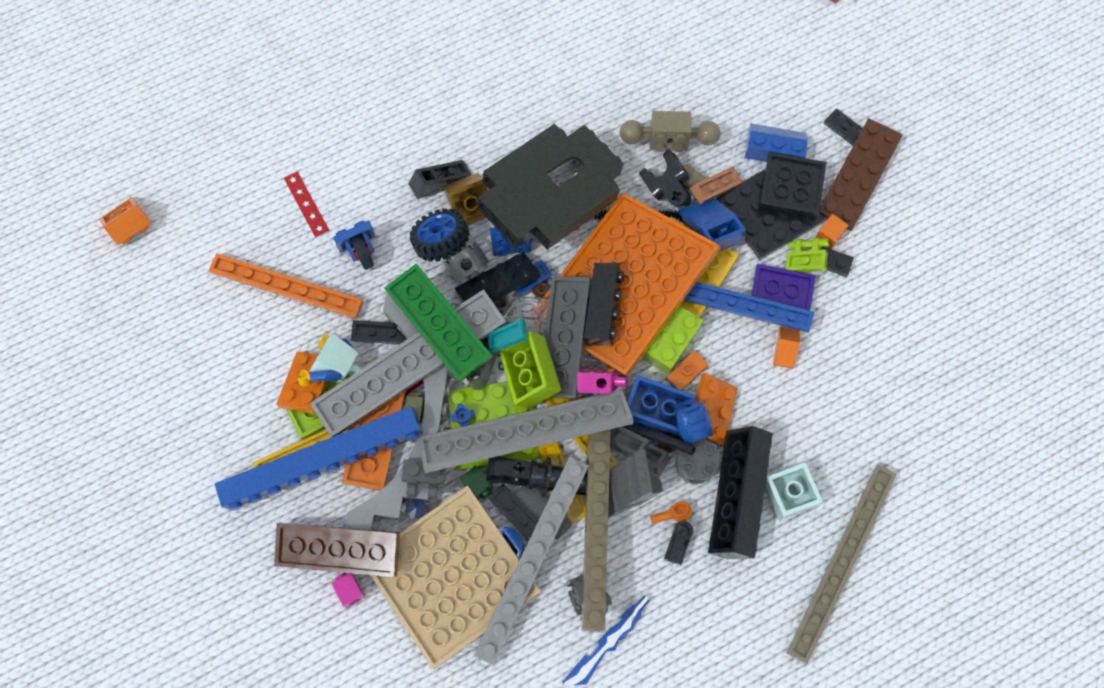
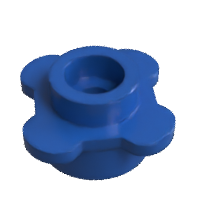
(461, 409)

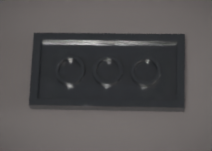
(501, 279)

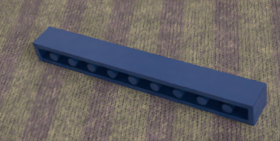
(319, 458)

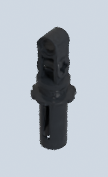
(529, 475)

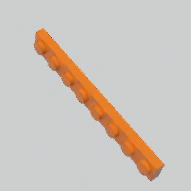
(286, 286)

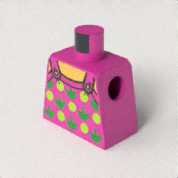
(599, 379)

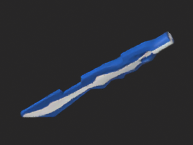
(608, 642)

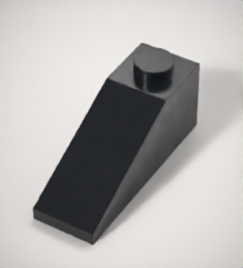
(431, 179)

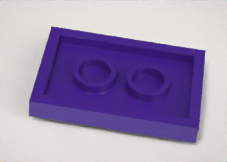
(783, 286)

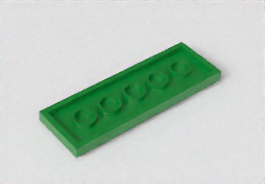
(438, 322)

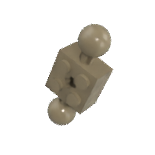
(670, 131)

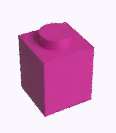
(348, 589)

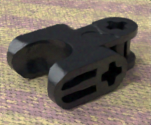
(670, 183)

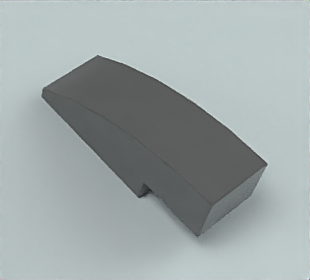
(630, 443)

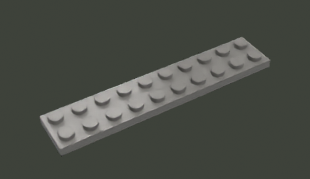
(397, 370)
(524, 431)

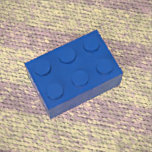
(654, 405)

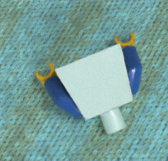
(332, 362)

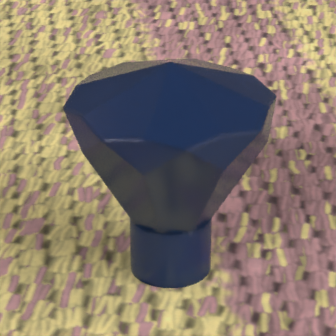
(417, 508)

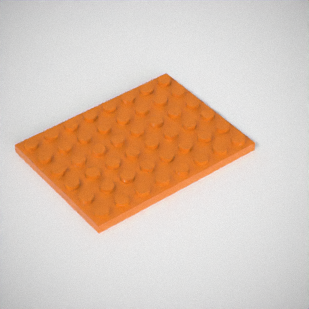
(659, 270)

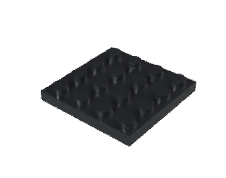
(765, 227)

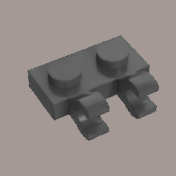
(414, 473)

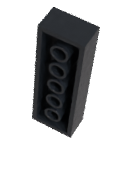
(740, 493)

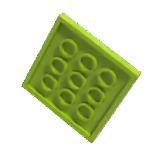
(488, 404)

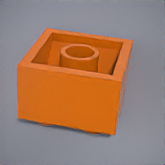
(125, 221)

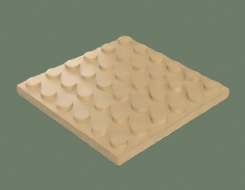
(450, 577)

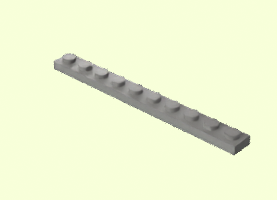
(531, 561)

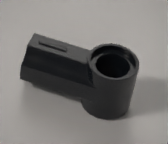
(677, 544)

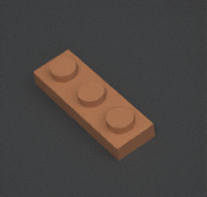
(716, 185)

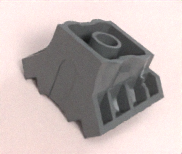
(632, 483)

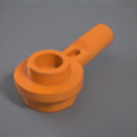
(679, 512)

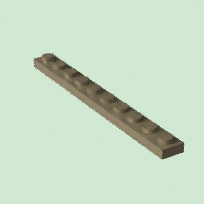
(596, 533)
(841, 564)

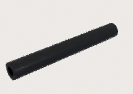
(662, 438)

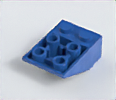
(714, 223)

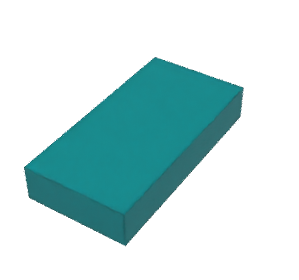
(507, 336)

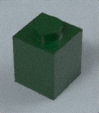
(477, 482)

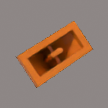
(786, 347)

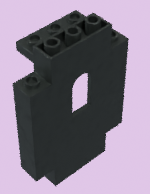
(528, 202)

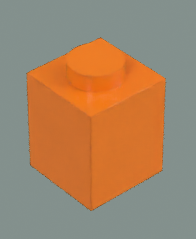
(832, 230)

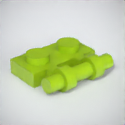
(807, 261)

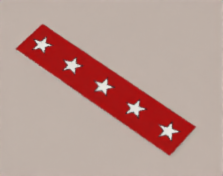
(306, 204)

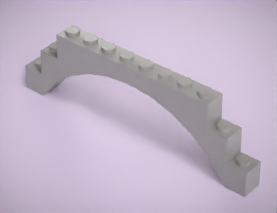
(390, 500)

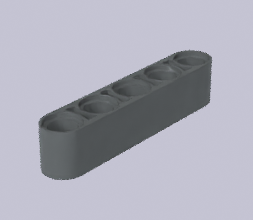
(485, 370)

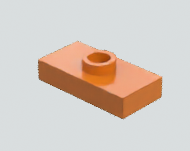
(687, 371)

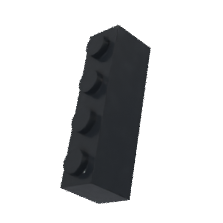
(603, 304)

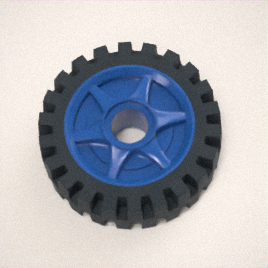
(439, 235)

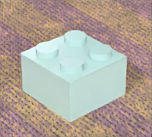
(792, 491)

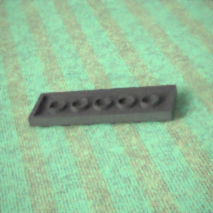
(566, 330)

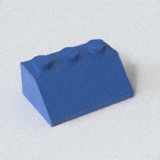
(770, 139)

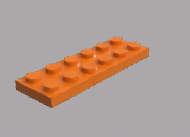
(373, 471)

